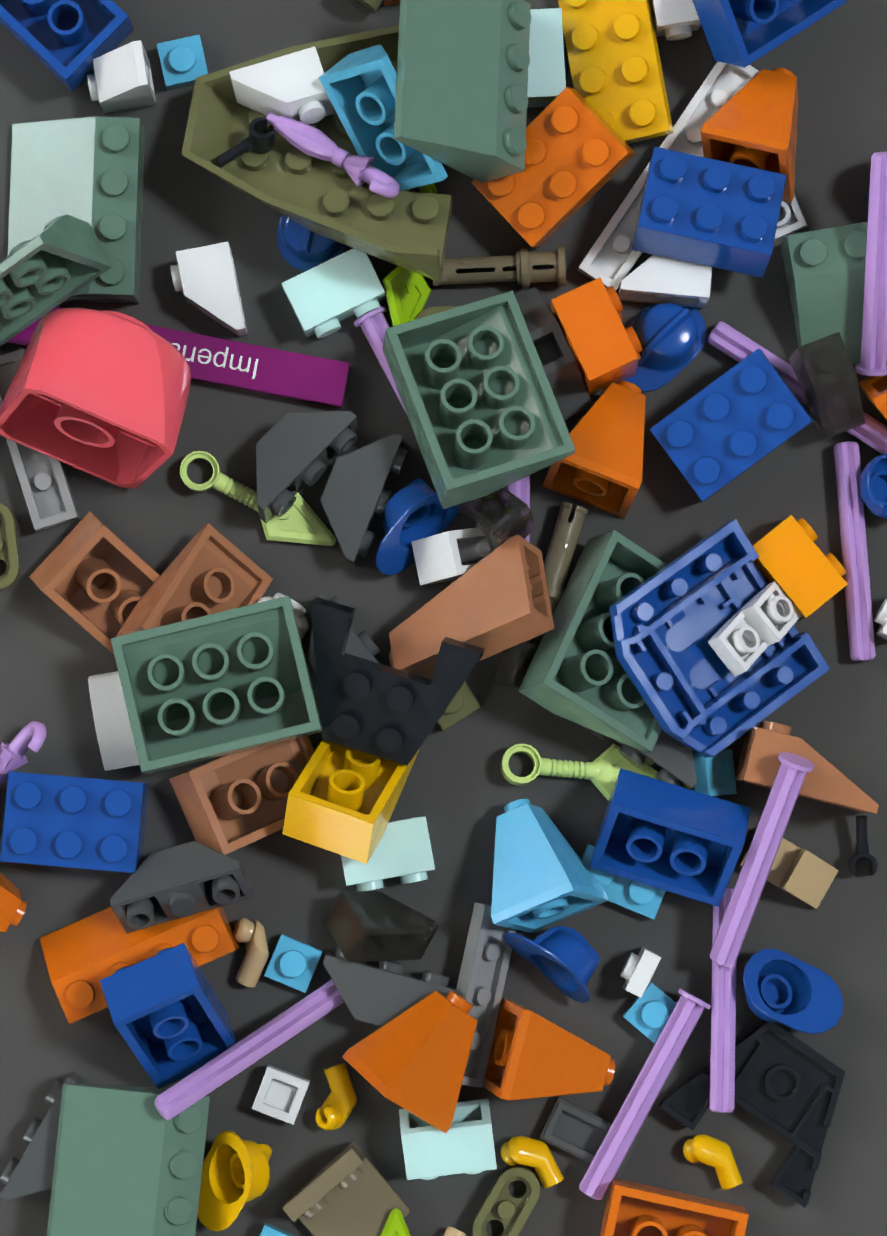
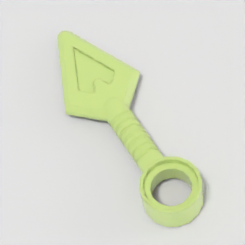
(295, 526)
(600, 772)

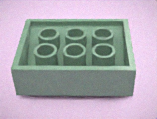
(464, 83)
(93, 174)
(47, 272)
(827, 283)
(476, 397)
(577, 662)
(216, 685)
(125, 1165)

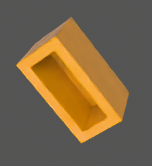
(799, 566)

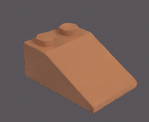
(95, 578)
(200, 581)
(825, 784)
(241, 793)

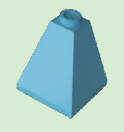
(537, 872)

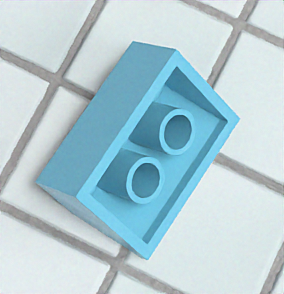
(364, 99)

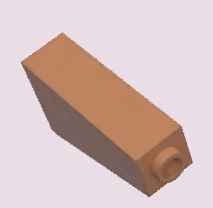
(489, 607)

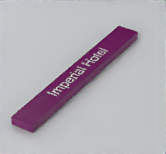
(249, 366)

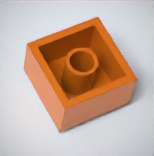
(596, 334)

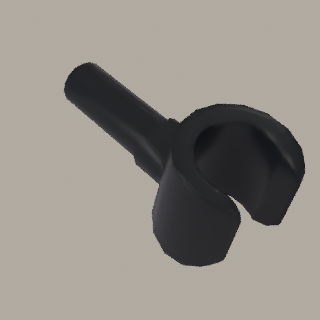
(255, 142)
(862, 847)

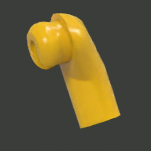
(340, 1100)
(534, 1154)
(714, 1154)

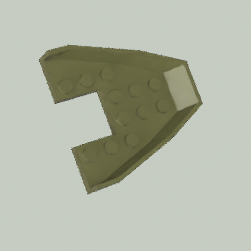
(314, 191)

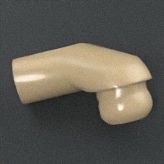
(256, 951)

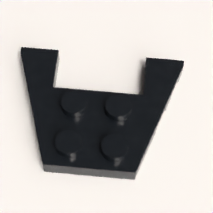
(375, 704)
(783, 1087)

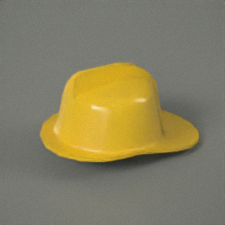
(231, 1176)

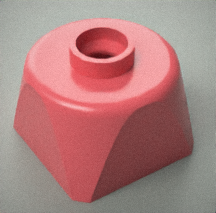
(98, 395)

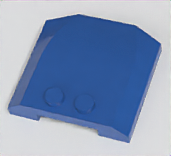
(665, 650)

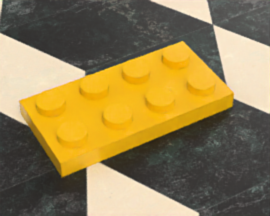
(618, 65)

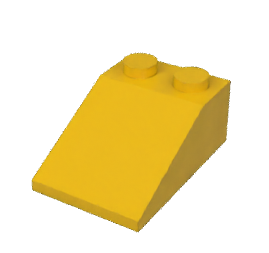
(344, 800)

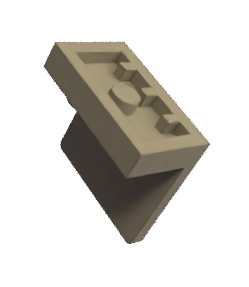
(345, 1198)

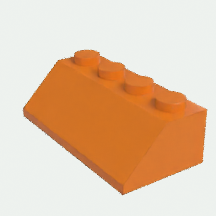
(100, 946)

